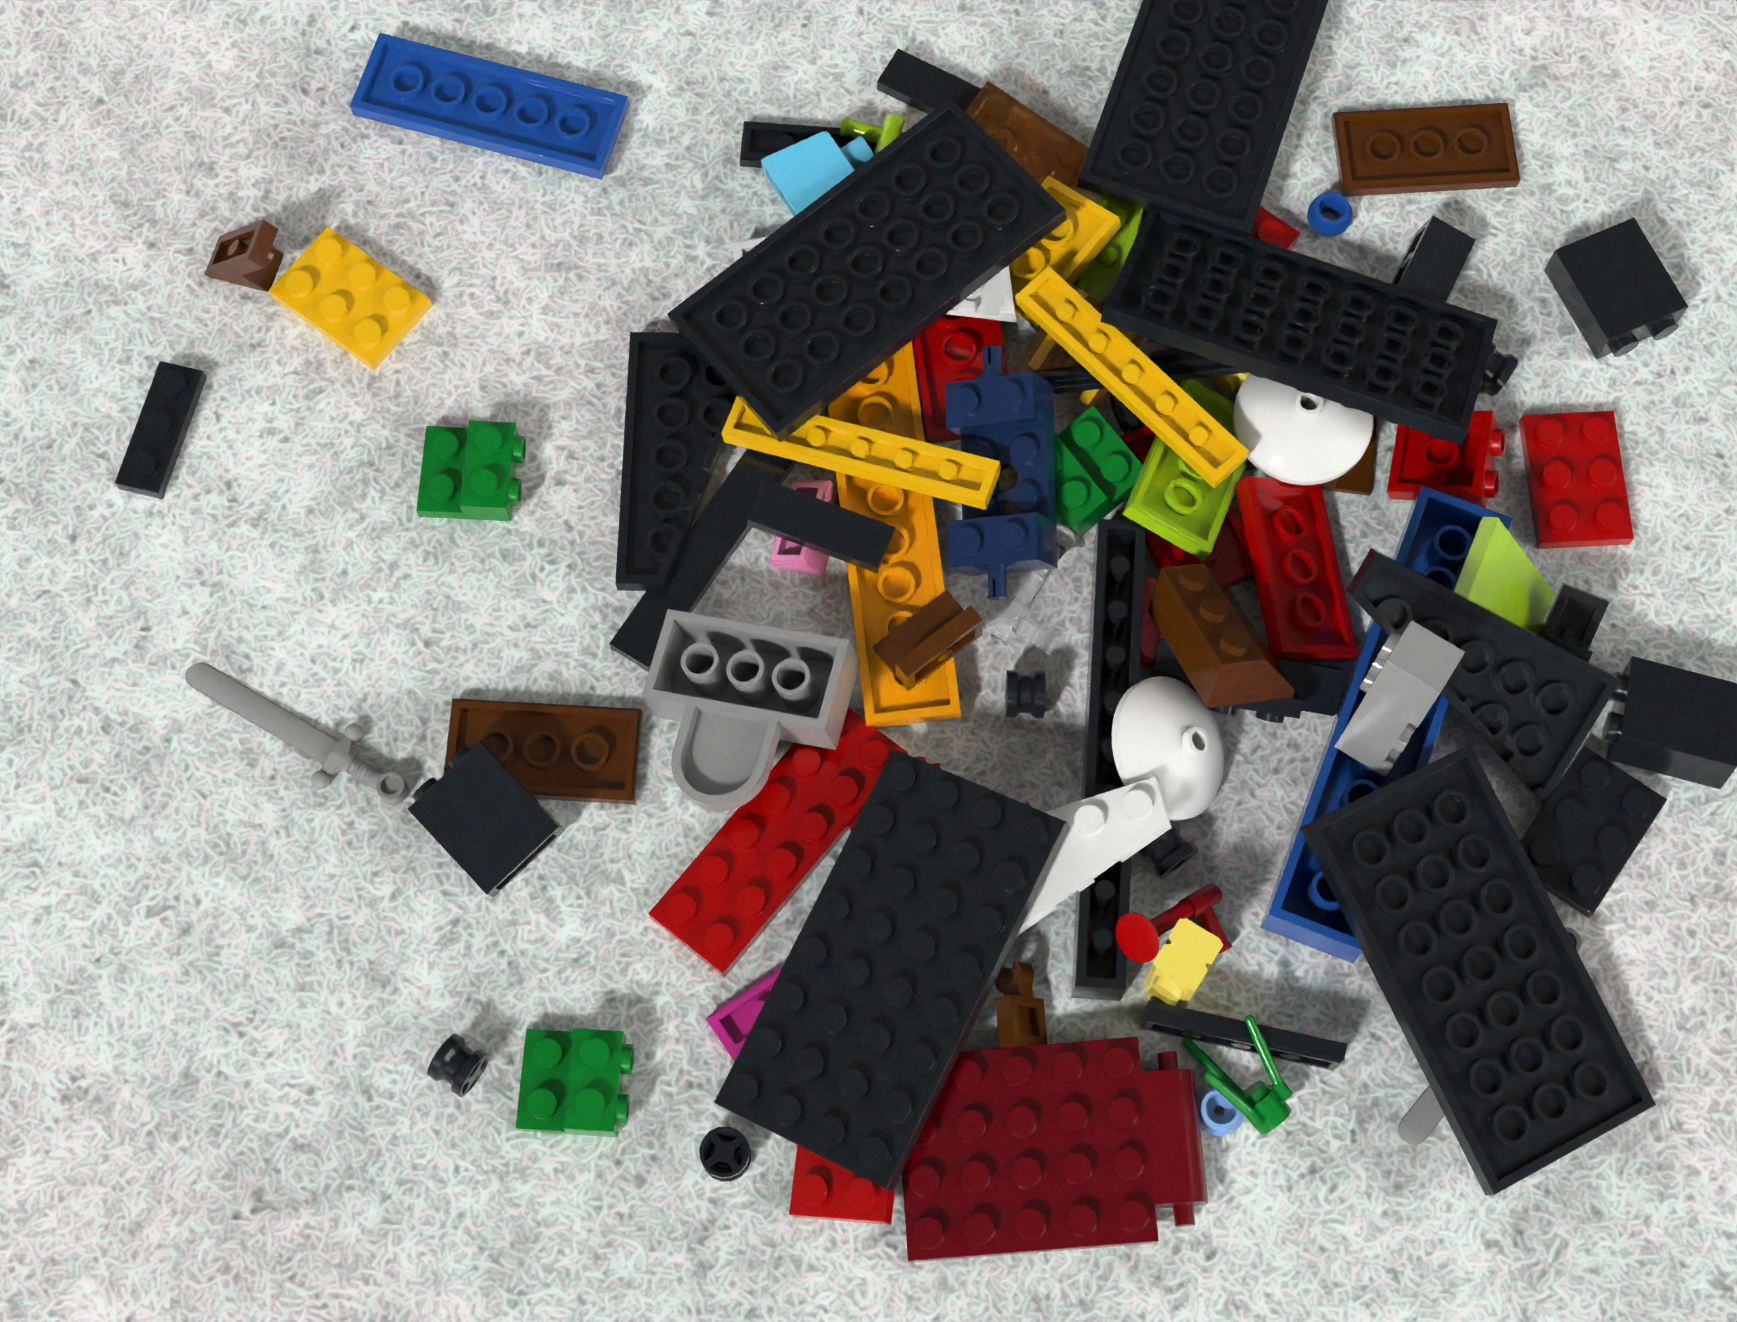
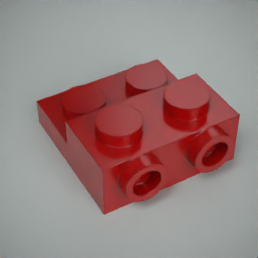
(1447, 466)

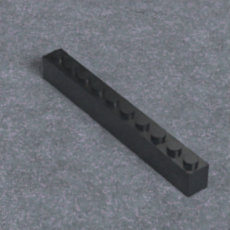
(1112, 670)

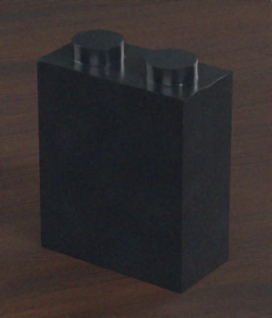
(1616, 289)
(1673, 723)
(484, 818)

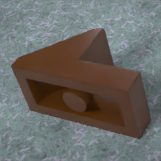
(247, 257)

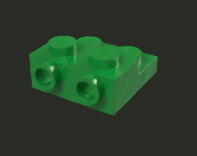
(471, 471)
(1091, 471)
(574, 1082)

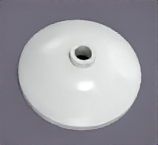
(1294, 441)
(1172, 736)

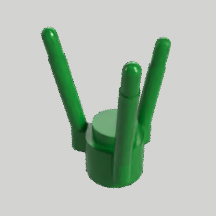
(1260, 1104)

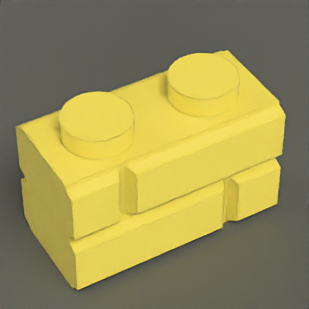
(1181, 964)

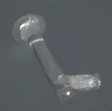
(1013, 620)

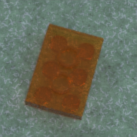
(1028, 137)

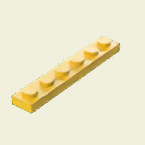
(1132, 377)
(872, 456)

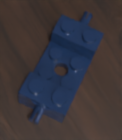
(1012, 423)

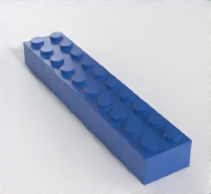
(1302, 903)

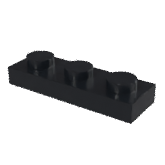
(160, 430)

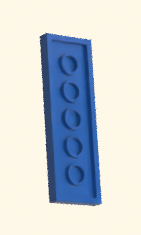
(490, 105)

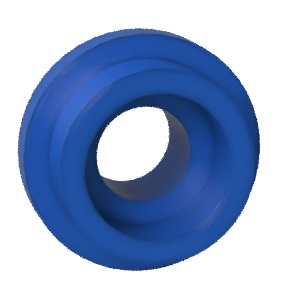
(1332, 203)

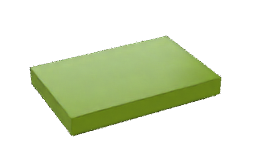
(1504, 577)

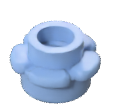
(1214, 1124)

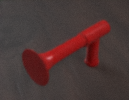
(1140, 936)

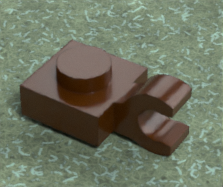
(1019, 1013)

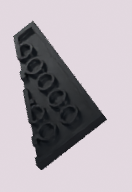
(668, 453)
(1510, 685)

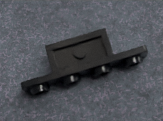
(1315, 686)

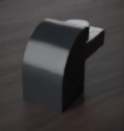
(1574, 620)

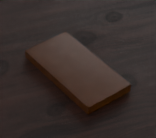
(1425, 149)
(555, 747)

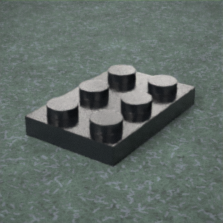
(1589, 830)

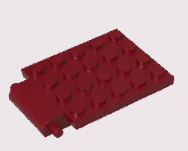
(1053, 1152)

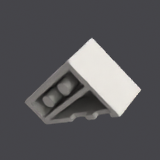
(1398, 696)

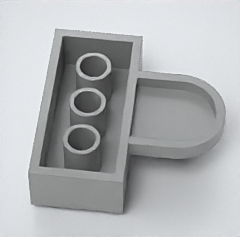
(740, 694)

